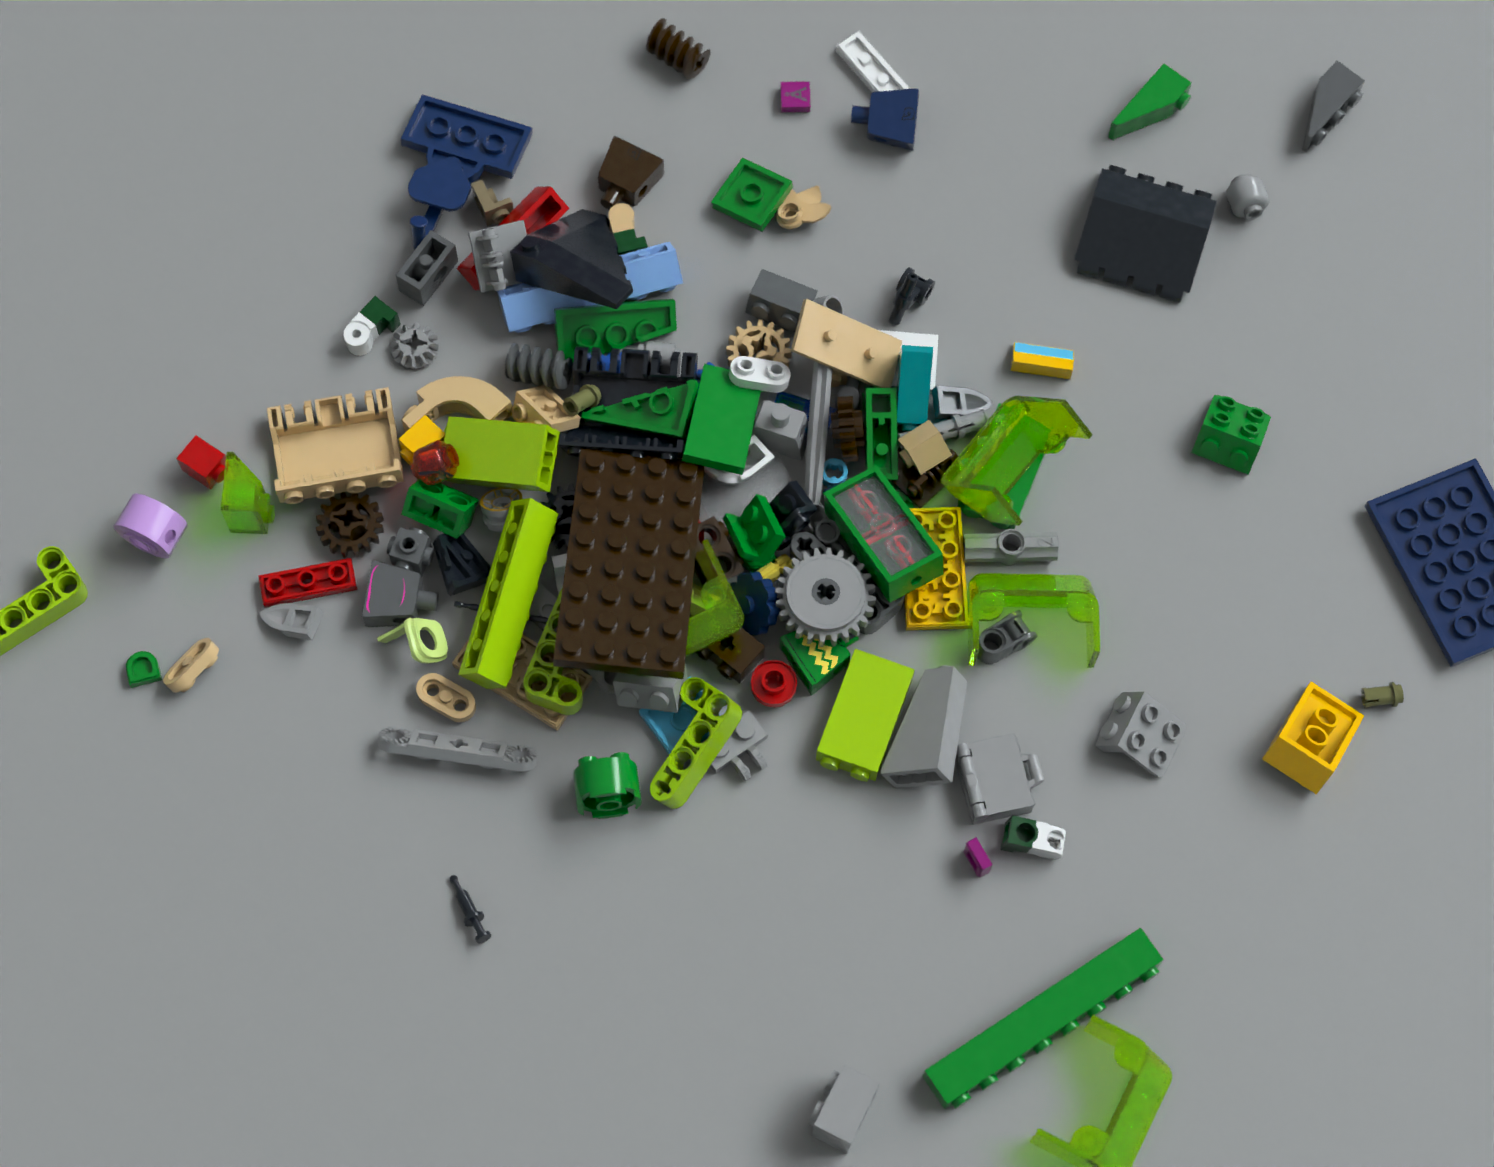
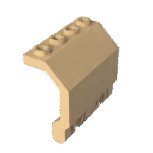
(336, 451)

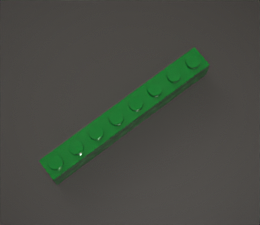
(1043, 1018)

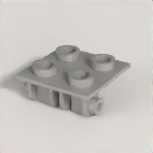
(492, 254)

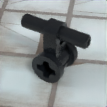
(909, 289)

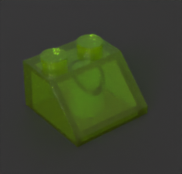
(244, 500)

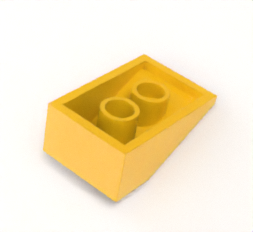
(1313, 738)

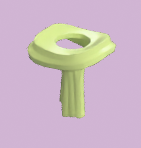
(418, 650)

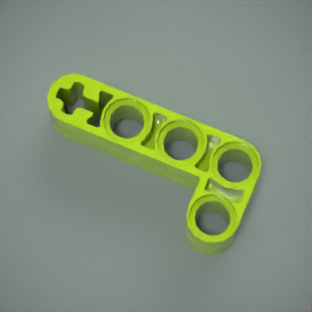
(52, 591)
(551, 675)
(690, 743)

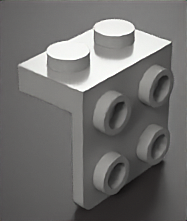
(1142, 731)

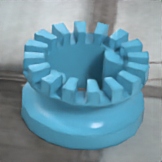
(834, 464)

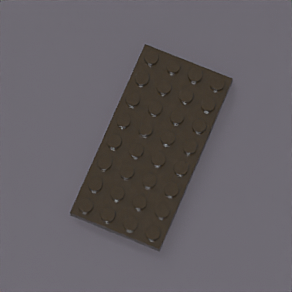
(630, 565)

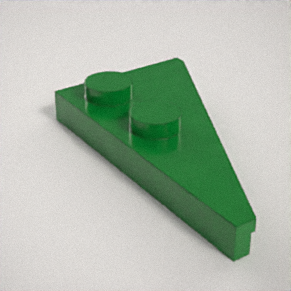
(659, 413)

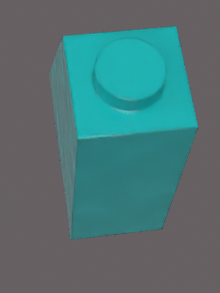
(913, 386)

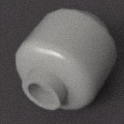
(1247, 196)

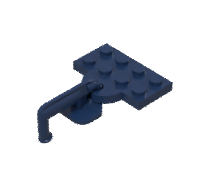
(458, 150)

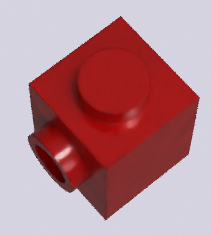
(203, 462)

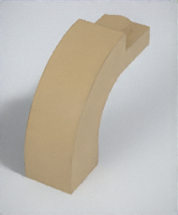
(458, 395)

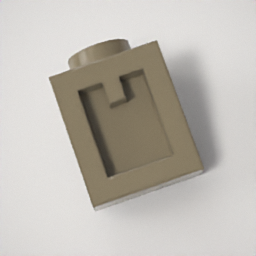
(491, 210)

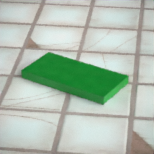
(721, 422)

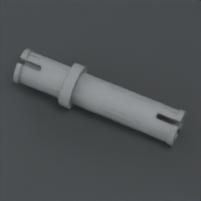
(958, 425)

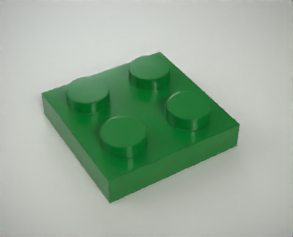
(752, 194)

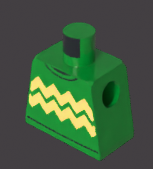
(814, 663)

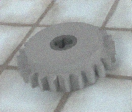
(824, 617)

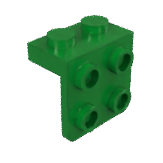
(1231, 434)

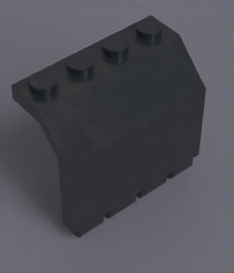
(1144, 233)

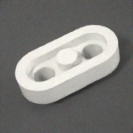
(759, 374)

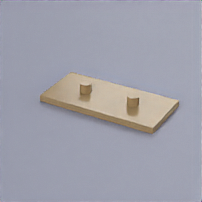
(846, 345)

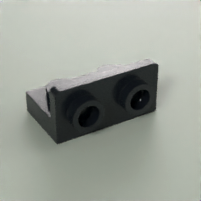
(792, 510)

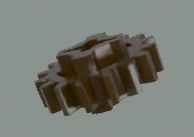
(847, 429)
(359, 533)

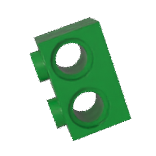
(440, 507)

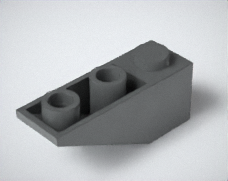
(1332, 95)

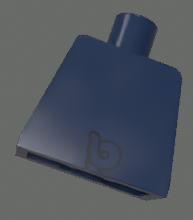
(890, 117)

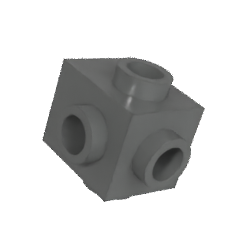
(417, 556)

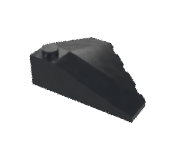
(574, 259)

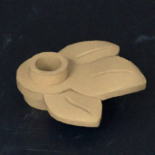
(802, 208)

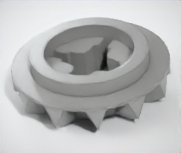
(423, 354)

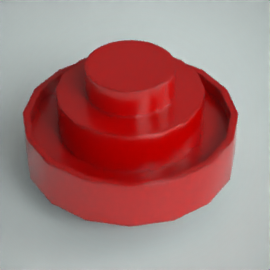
(773, 683)

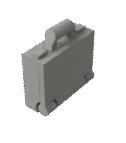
(996, 778)

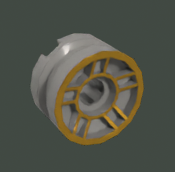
(496, 505)

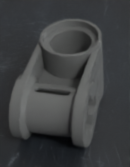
(1008, 634)

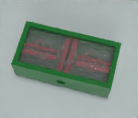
(883, 533)

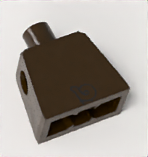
(628, 173)

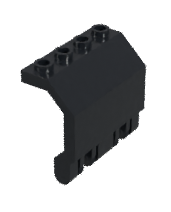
(614, 387)

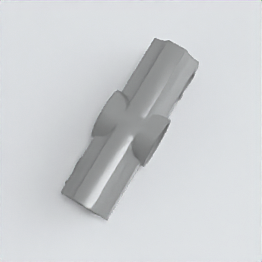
(1029, 545)

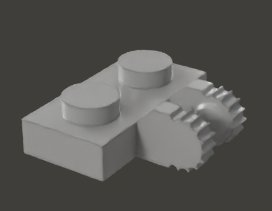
(742, 741)

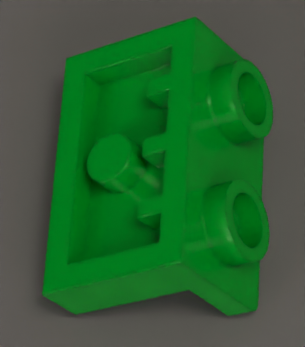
(755, 531)

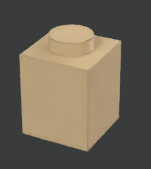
(923, 447)

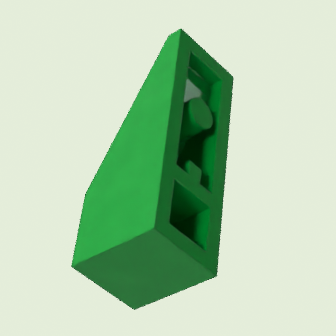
(1153, 103)
(880, 430)

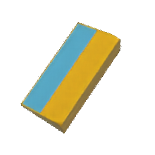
(1042, 360)

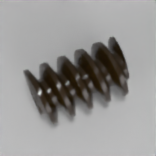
(676, 51)

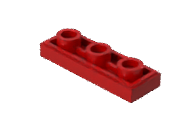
(326, 577)

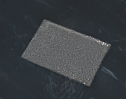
(732, 499)

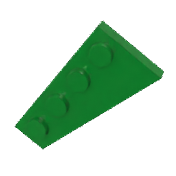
(612, 327)

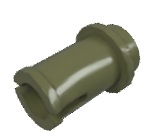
(586, 397)
(1382, 695)

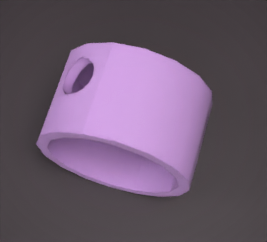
(150, 526)

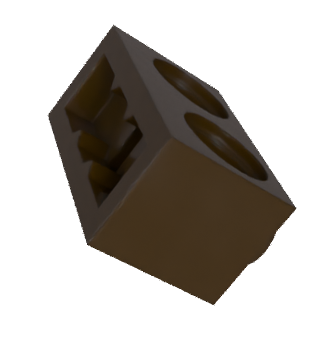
(703, 566)

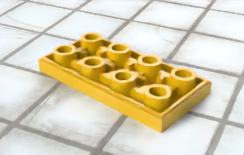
(943, 600)

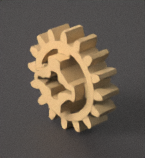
(754, 338)

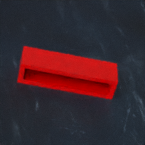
(537, 210)

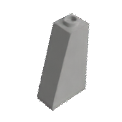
(929, 732)

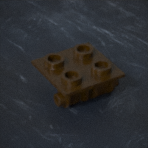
(925, 486)

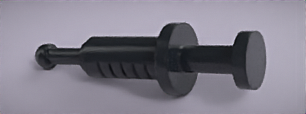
(473, 917)

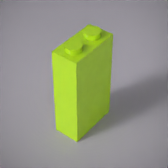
(503, 453)
(864, 715)

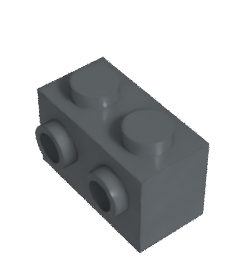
(778, 300)

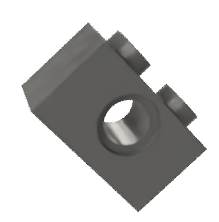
(427, 267)

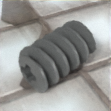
(538, 368)

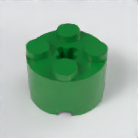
(606, 785)

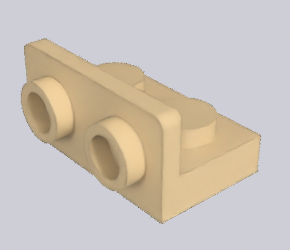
(542, 406)

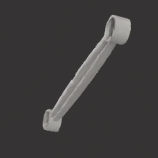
(818, 425)

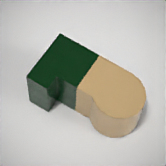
(623, 225)

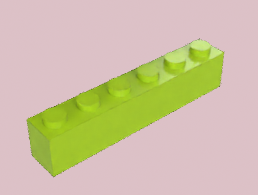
(508, 594)

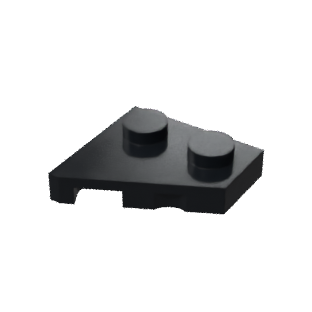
(460, 563)

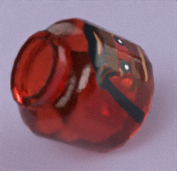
(435, 462)

